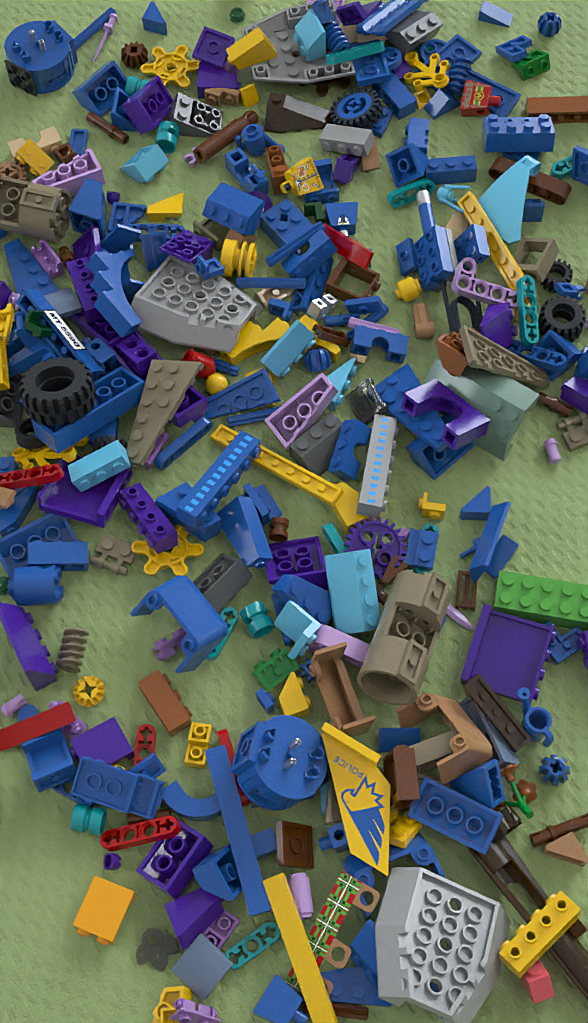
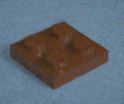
(294, 845)

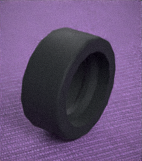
(27, 441)

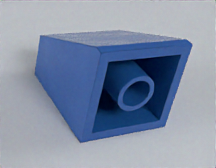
(89, 208)

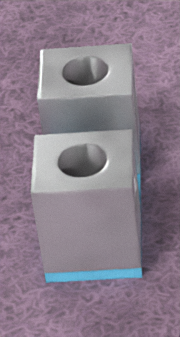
(323, 307)

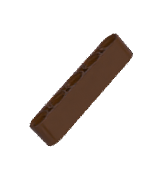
(538, 185)

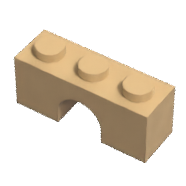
(48, 143)

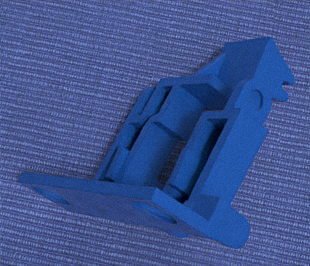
(35, 351)

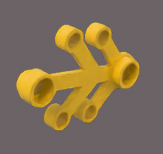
(438, 80)
(22, 455)

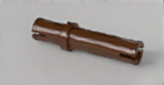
(112, 130)
(554, 832)

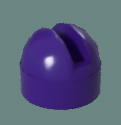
(112, 197)
(111, 861)

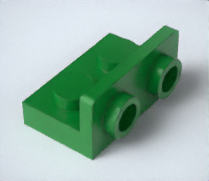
(532, 65)
(275, 669)

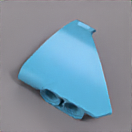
(506, 199)

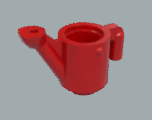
(209, 365)

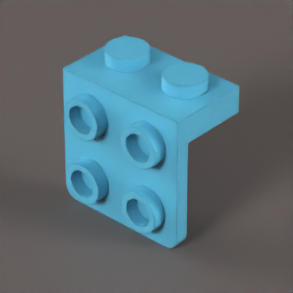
(297, 626)

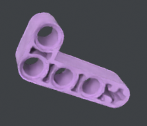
(487, 288)
(328, 636)

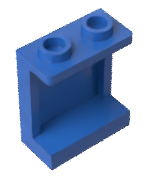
(330, 192)
(49, 760)

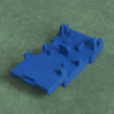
(117, 788)

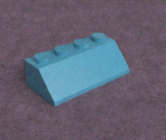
(352, 591)

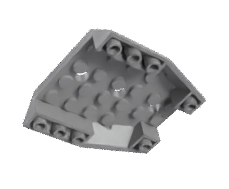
(286, 68)
(185, 319)
(408, 948)

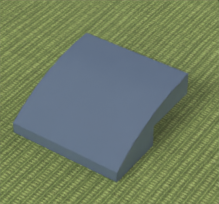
(64, 302)
(202, 967)

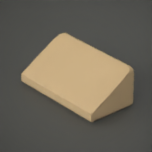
(457, 224)
(277, 293)

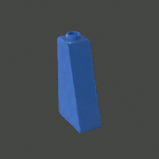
(245, 532)

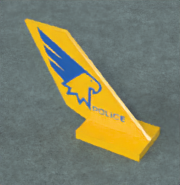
(361, 796)

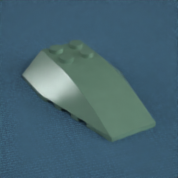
(495, 397)

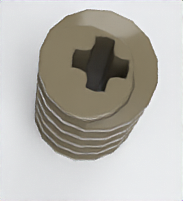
(70, 649)

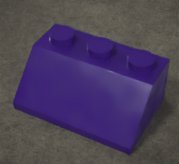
(172, 860)

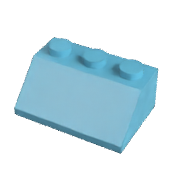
(289, 349)

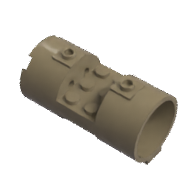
(34, 209)
(405, 638)

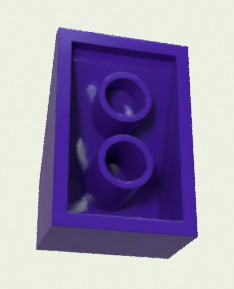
(148, 105)
(498, 324)

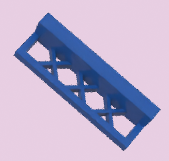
(314, 287)

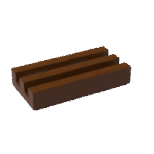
(331, 335)
(465, 605)

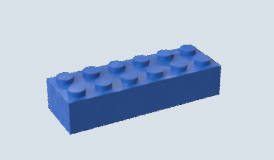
(114, 396)

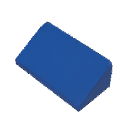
(397, 736)

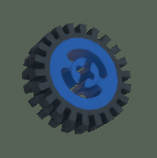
(357, 109)

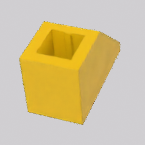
(292, 699)

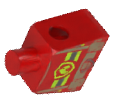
(478, 99)

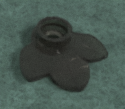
(156, 952)

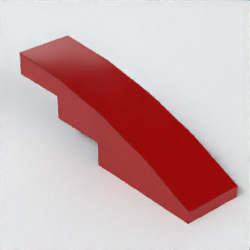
(349, 248)
(36, 725)

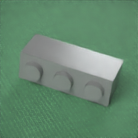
(347, 140)

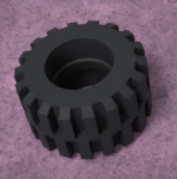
(566, 309)

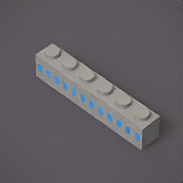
(377, 466)

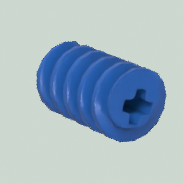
(335, 38)
(457, 75)

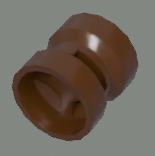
(278, 529)

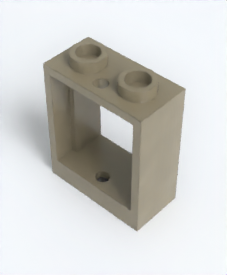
(549, 253)
(432, 751)

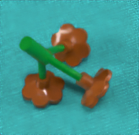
(522, 792)

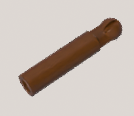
(224, 136)

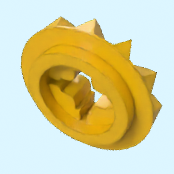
(96, 694)

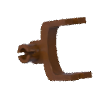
(388, 577)

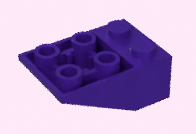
(189, 246)

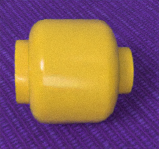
(408, 289)

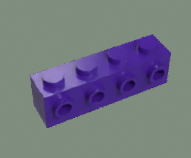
(82, 278)
(148, 518)

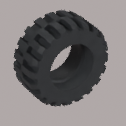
(58, 391)

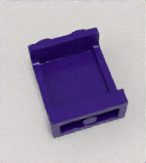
(103, 743)

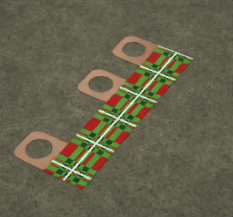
(322, 936)

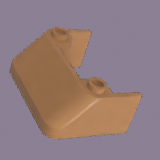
(338, 691)
(468, 747)

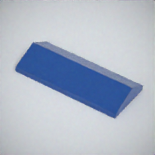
(46, 529)
(488, 540)
(456, 815)

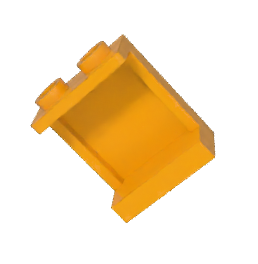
(103, 910)

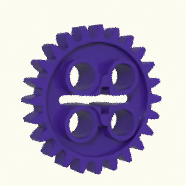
(357, 542)

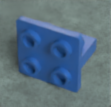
(263, 502)

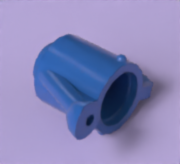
(255, 140)
(535, 720)

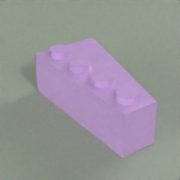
(73, 174)
(302, 410)

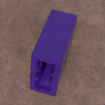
(215, 78)
(576, 393)
(193, 914)

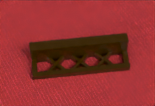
(496, 712)

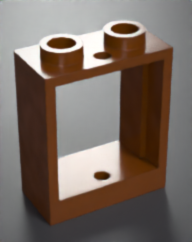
(347, 267)
(401, 774)

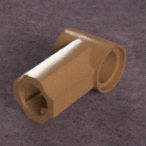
(423, 325)

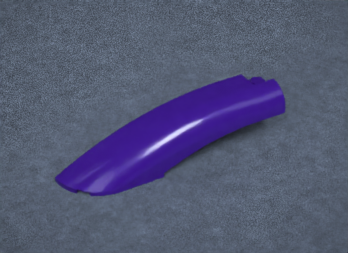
(194, 403)

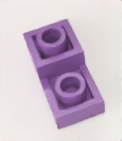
(221, 929)

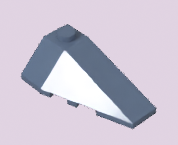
(500, 748)

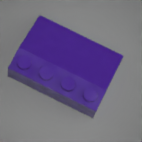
(27, 645)

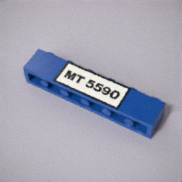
(63, 339)

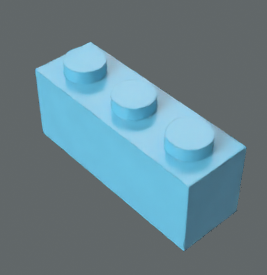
(99, 466)

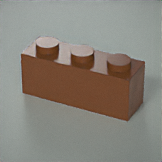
(165, 702)

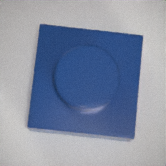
(266, 700)

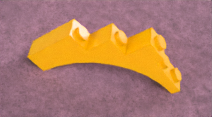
(255, 340)

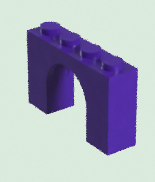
(434, 395)

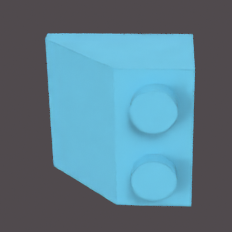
(310, 36)
(145, 163)

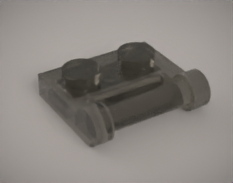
(361, 405)

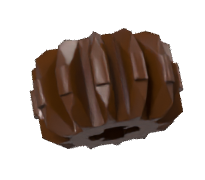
(134, 55)

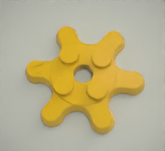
(167, 60)
(172, 560)

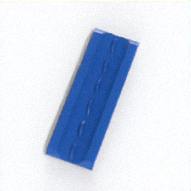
(388, 17)

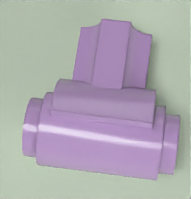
(301, 892)

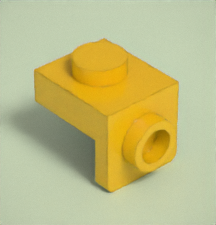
(432, 510)

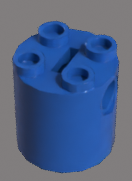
(36, 585)

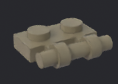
(576, 437)
(115, 549)

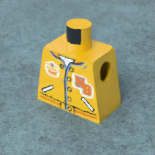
(302, 178)

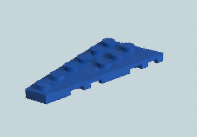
(26, 270)
(391, 391)

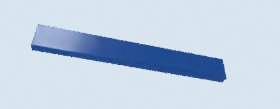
(237, 831)

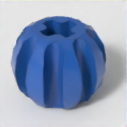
(549, 24)
(317, 360)
(561, 770)

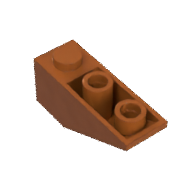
(276, 166)

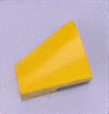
(165, 208)
(165, 1008)

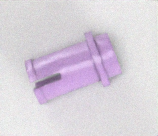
(552, 450)
(13, 705)

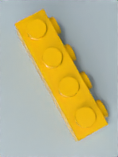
(539, 934)

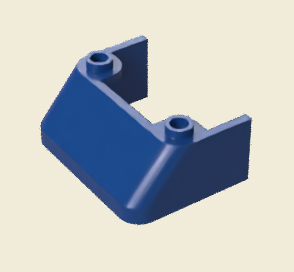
(120, 239)
(195, 615)
(418, 848)

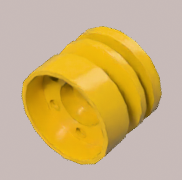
(238, 259)

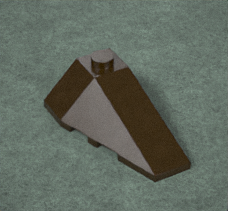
(290, 113)

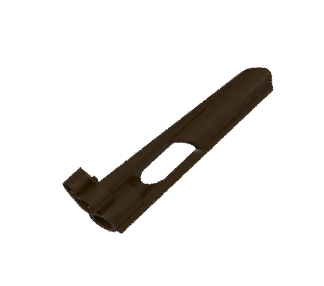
(506, 866)

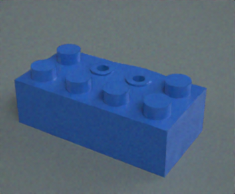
(518, 134)

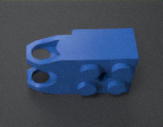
(284, 224)

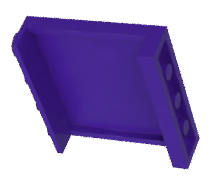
(90, 506)
(508, 653)

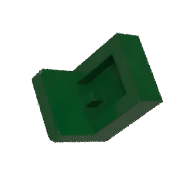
(315, 209)
(33, 324)

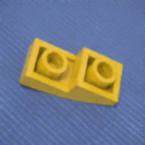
(198, 742)

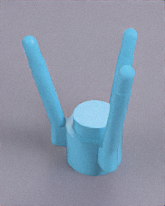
(446, 195)

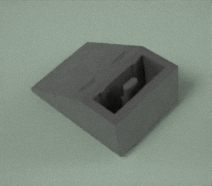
(194, 117)

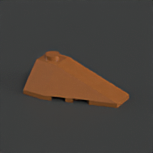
(452, 353)

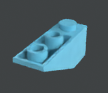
(341, 380)

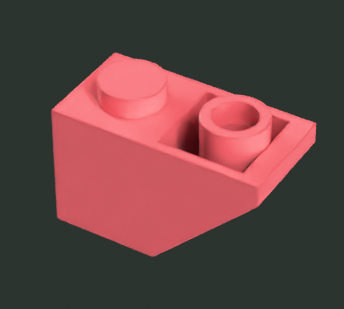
(538, 983)

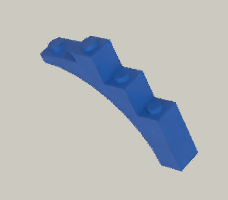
(108, 286)

